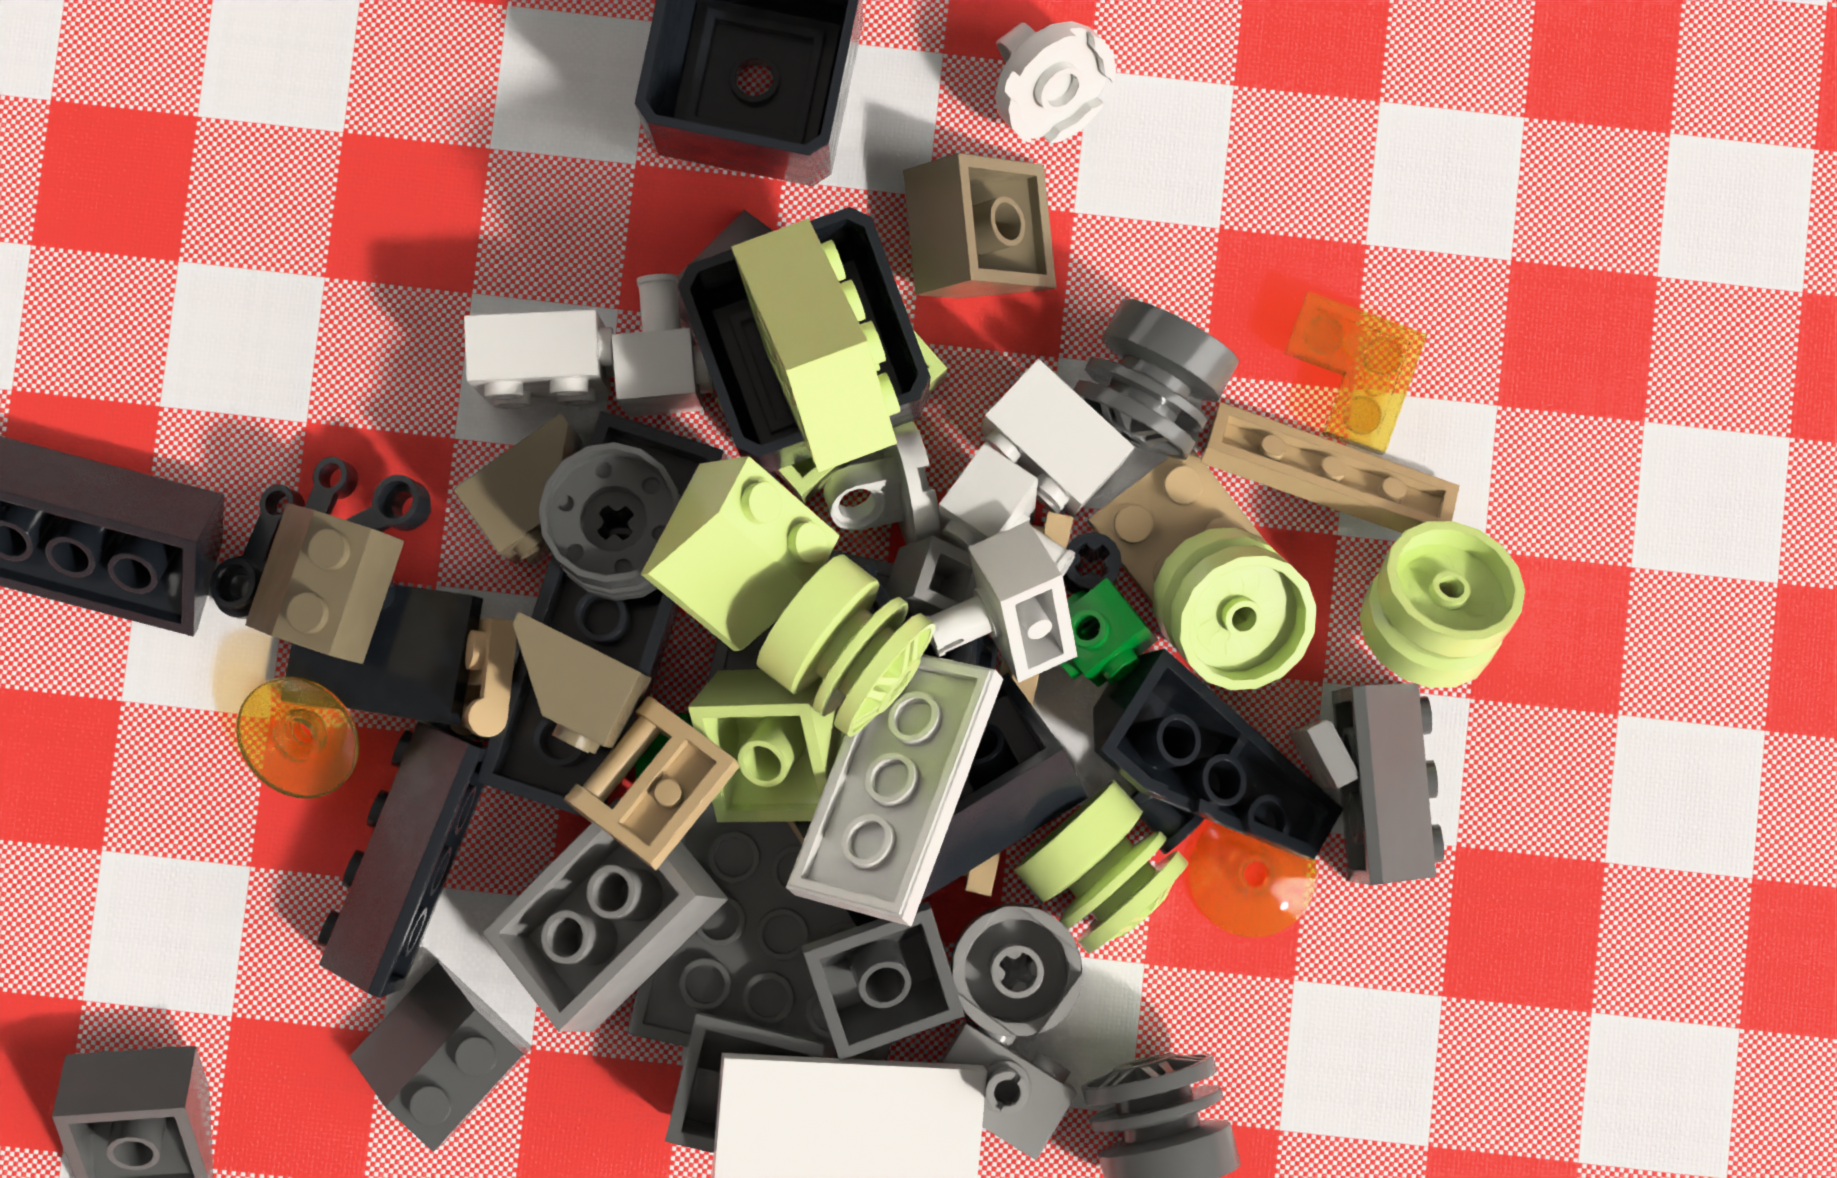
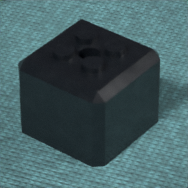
(700, 114)
(740, 367)

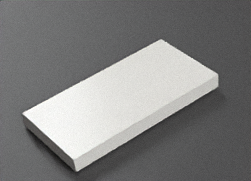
(896, 794)
(847, 1118)

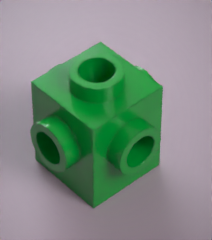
(1106, 635)

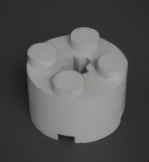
(1020, 1007)

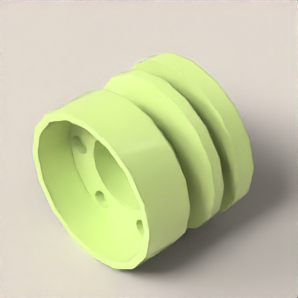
(835, 637)
(1102, 868)

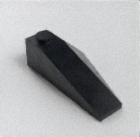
(1201, 756)

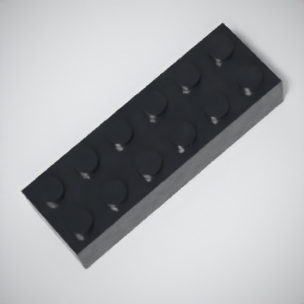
(633, 631)

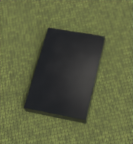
(412, 660)

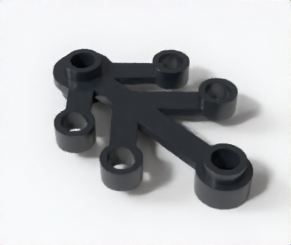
(385, 513)

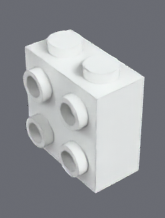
(539, 356)

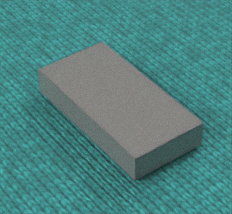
(1324, 754)

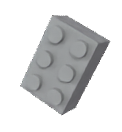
(600, 926)

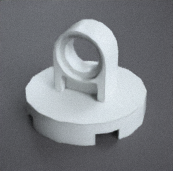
(1052, 79)
(896, 488)

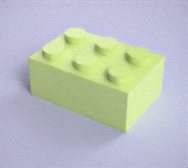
(817, 343)

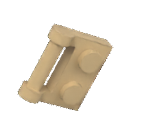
(491, 664)
(667, 793)

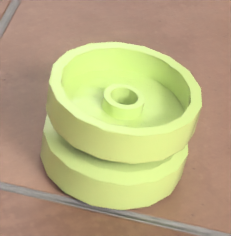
(1441, 604)
(1234, 608)

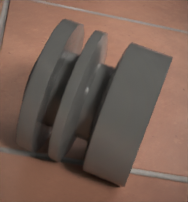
(1159, 369)
(587, 494)
(1161, 1119)

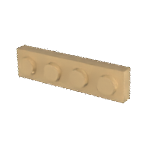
(1326, 471)

